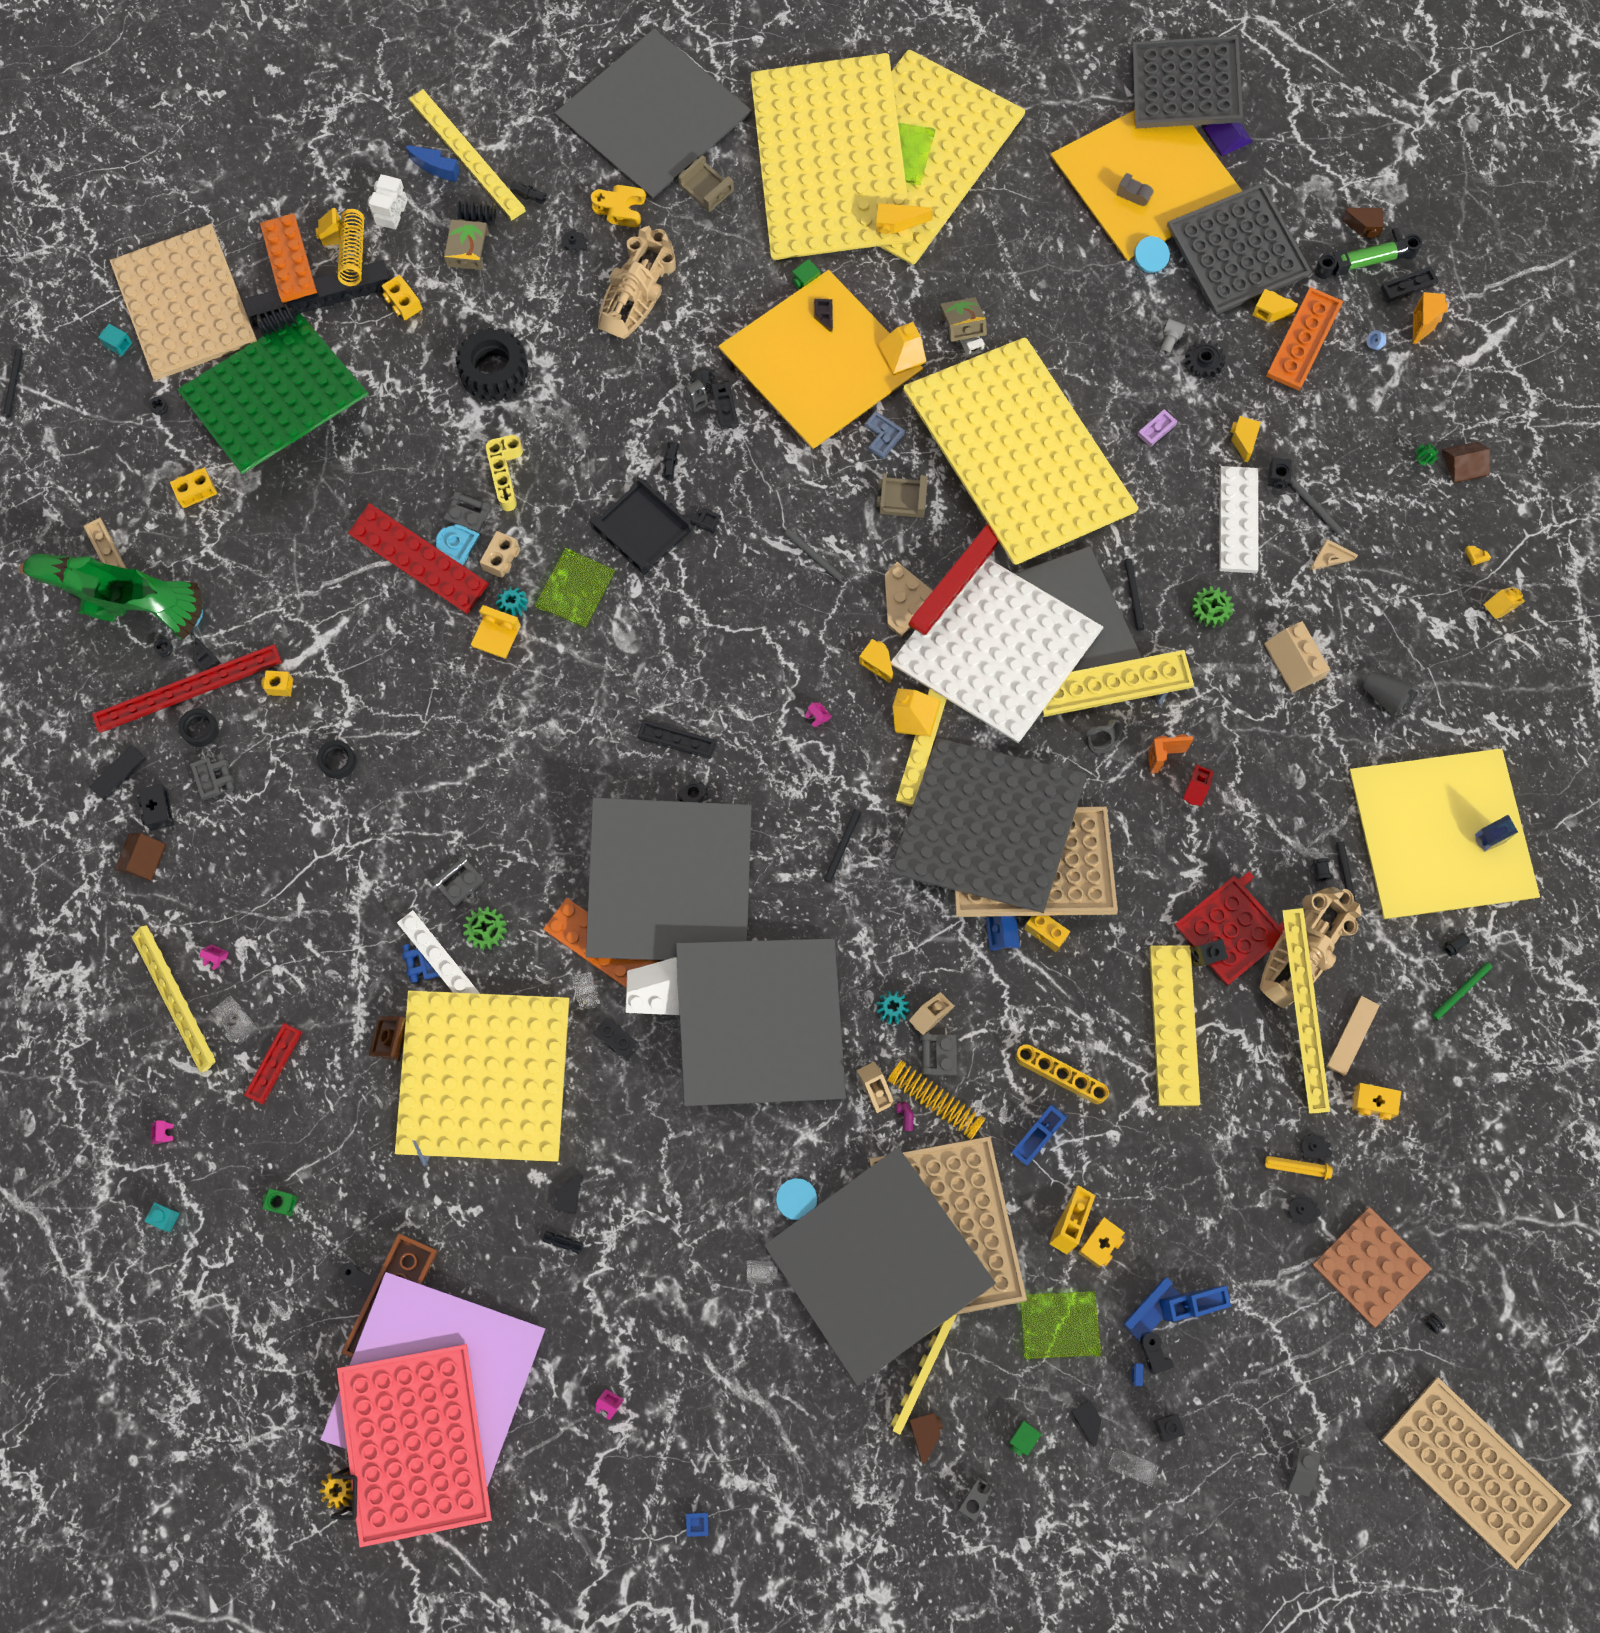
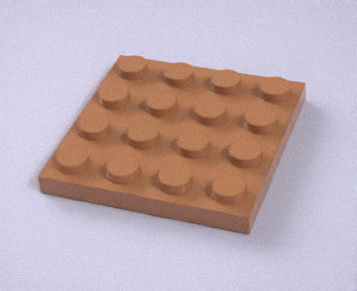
(1371, 1267)

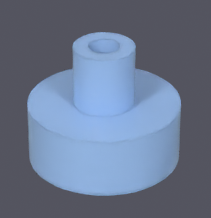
(1376, 340)

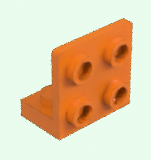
(1162, 746)

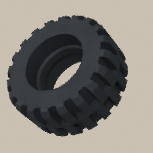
(487, 344)

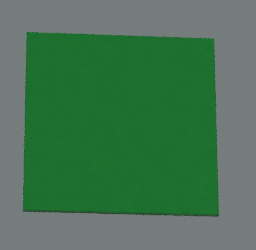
(271, 393)

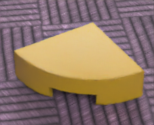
(1476, 555)

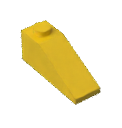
(896, 218)
(1072, 1221)

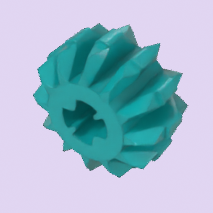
(515, 596)
(888, 1013)

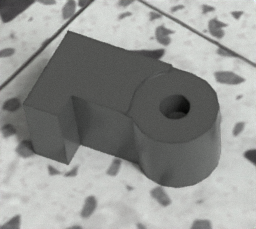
(1134, 190)
(696, 394)
(975, 1500)

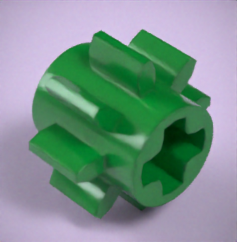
(1426, 454)

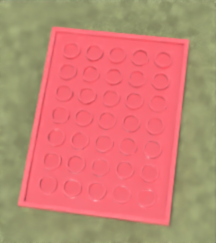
(414, 1444)

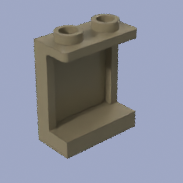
(705, 184)
(902, 496)

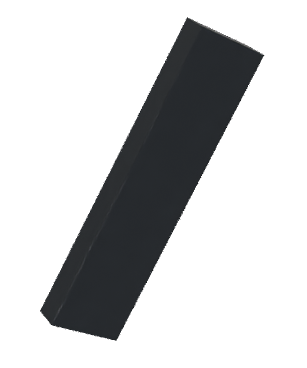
(677, 739)

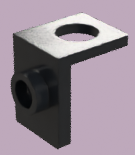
(1209, 953)

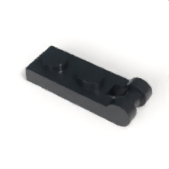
(725, 405)

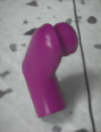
(908, 1116)

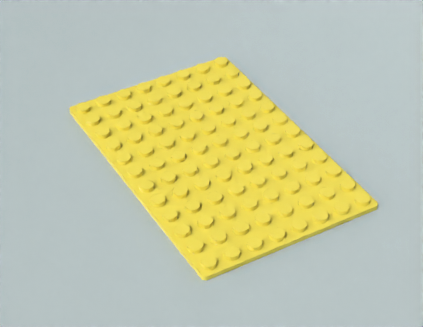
(968, 134)
(828, 154)
(1020, 450)

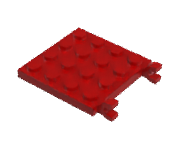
(1238, 920)

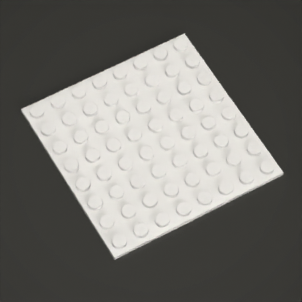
(999, 649)

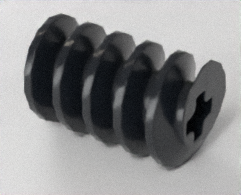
(477, 213)
(276, 320)

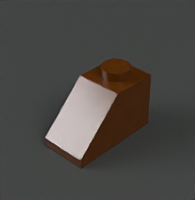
(1365, 221)
(926, 1434)

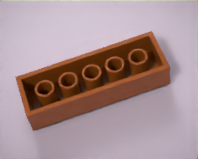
(407, 1260)

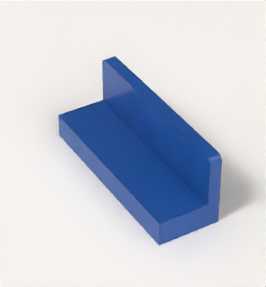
(1002, 932)
(1150, 1311)

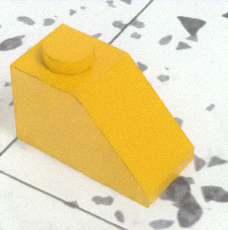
(329, 228)
(1244, 436)
(877, 660)

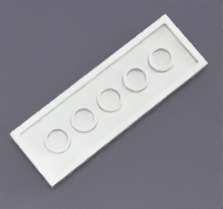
(1238, 519)

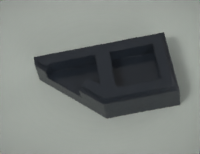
(203, 656)

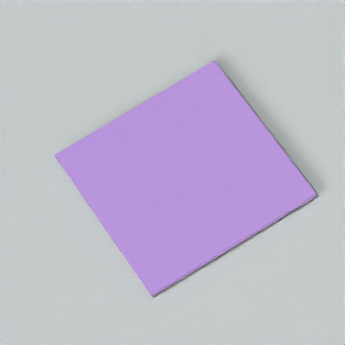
(421, 1319)

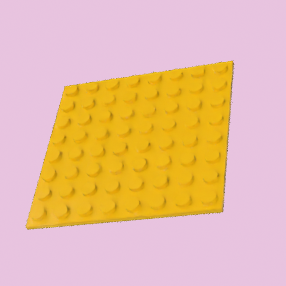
(1168, 159)
(813, 374)

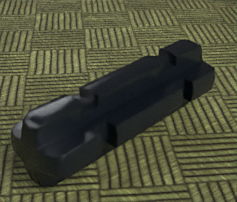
(562, 1242)

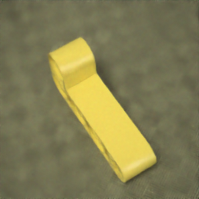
(502, 475)

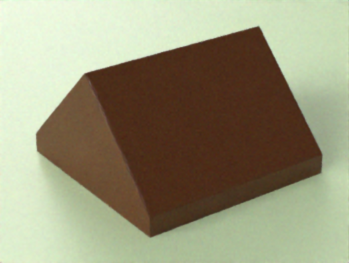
(1467, 461)
(140, 856)
(388, 1038)

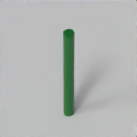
(1461, 991)

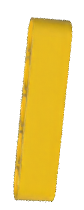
(1072, 1074)

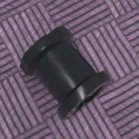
(1322, 869)

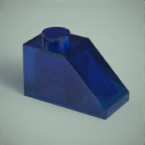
(1496, 833)

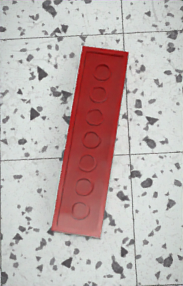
(418, 558)

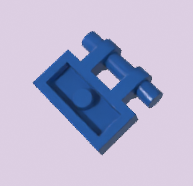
(425, 968)

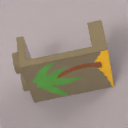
(465, 244)
(964, 319)

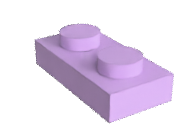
(1157, 428)

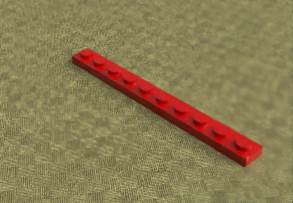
(186, 688)

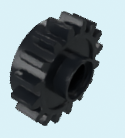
(1208, 352)

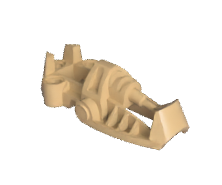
(636, 282)
(1320, 941)

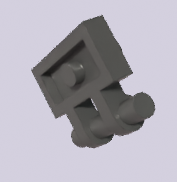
(206, 777)

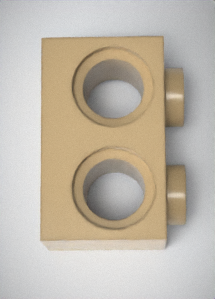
(496, 553)

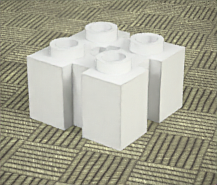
(387, 201)

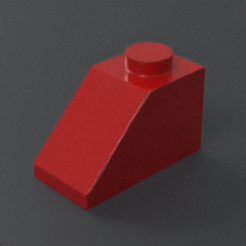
(1198, 785)

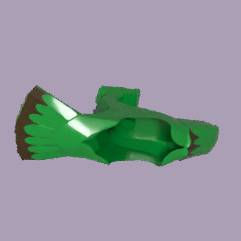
(112, 590)

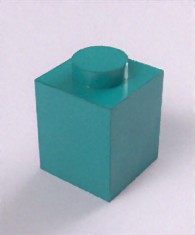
(115, 339)
(162, 1217)

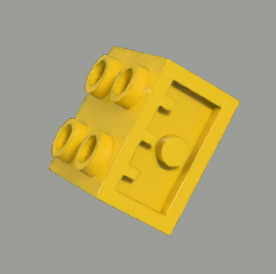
(496, 632)

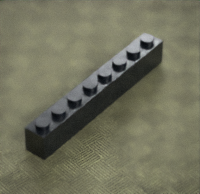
(328, 293)

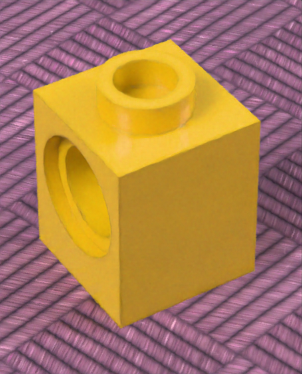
(284, 688)

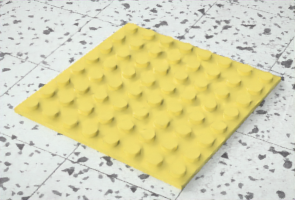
(1423, 830)
(482, 1076)

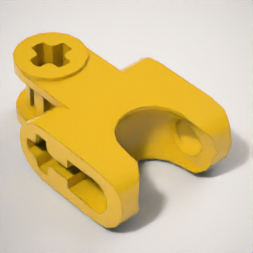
(616, 204)

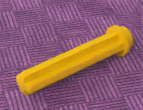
(1299, 1167)

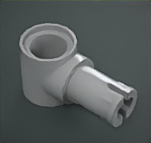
(1172, 333)

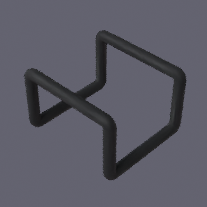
(338, 1515)

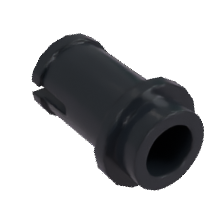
(1452, 947)

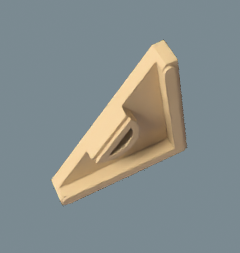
(1331, 555)

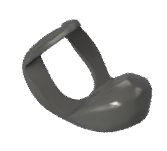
(1114, 729)

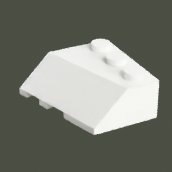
(653, 989)

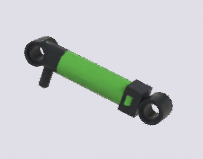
(1342, 261)

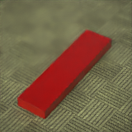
(273, 1063)

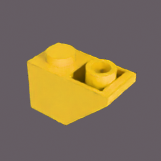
(1274, 307)
(1504, 602)

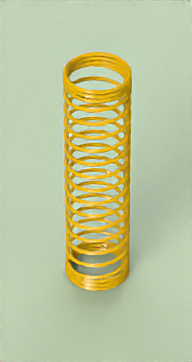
(352, 266)
(973, 1128)

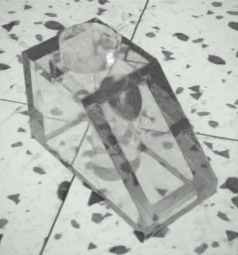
(761, 1272)
(1133, 1467)

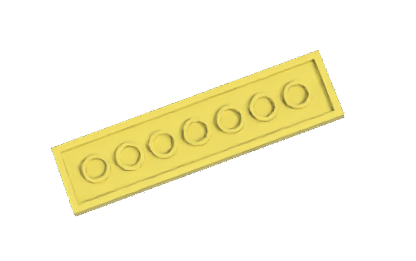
(1121, 682)
(1174, 1026)

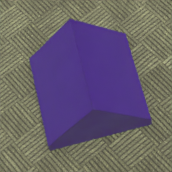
(1227, 136)

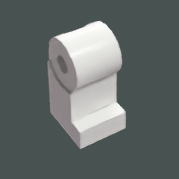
(973, 343)

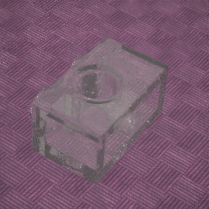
(586, 990)
(244, 1026)

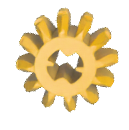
(332, 1496)

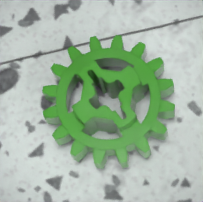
(1206, 613)
(477, 930)

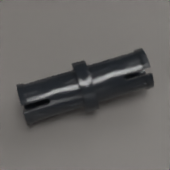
(528, 192)
(670, 460)

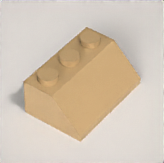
(1297, 657)

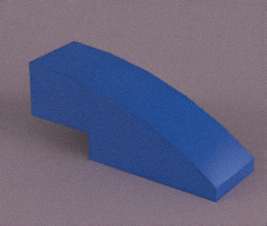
(434, 162)
(1039, 1134)
(1195, 1303)

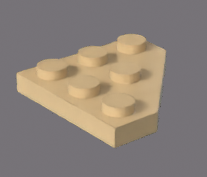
(903, 597)

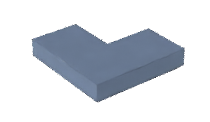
(887, 434)

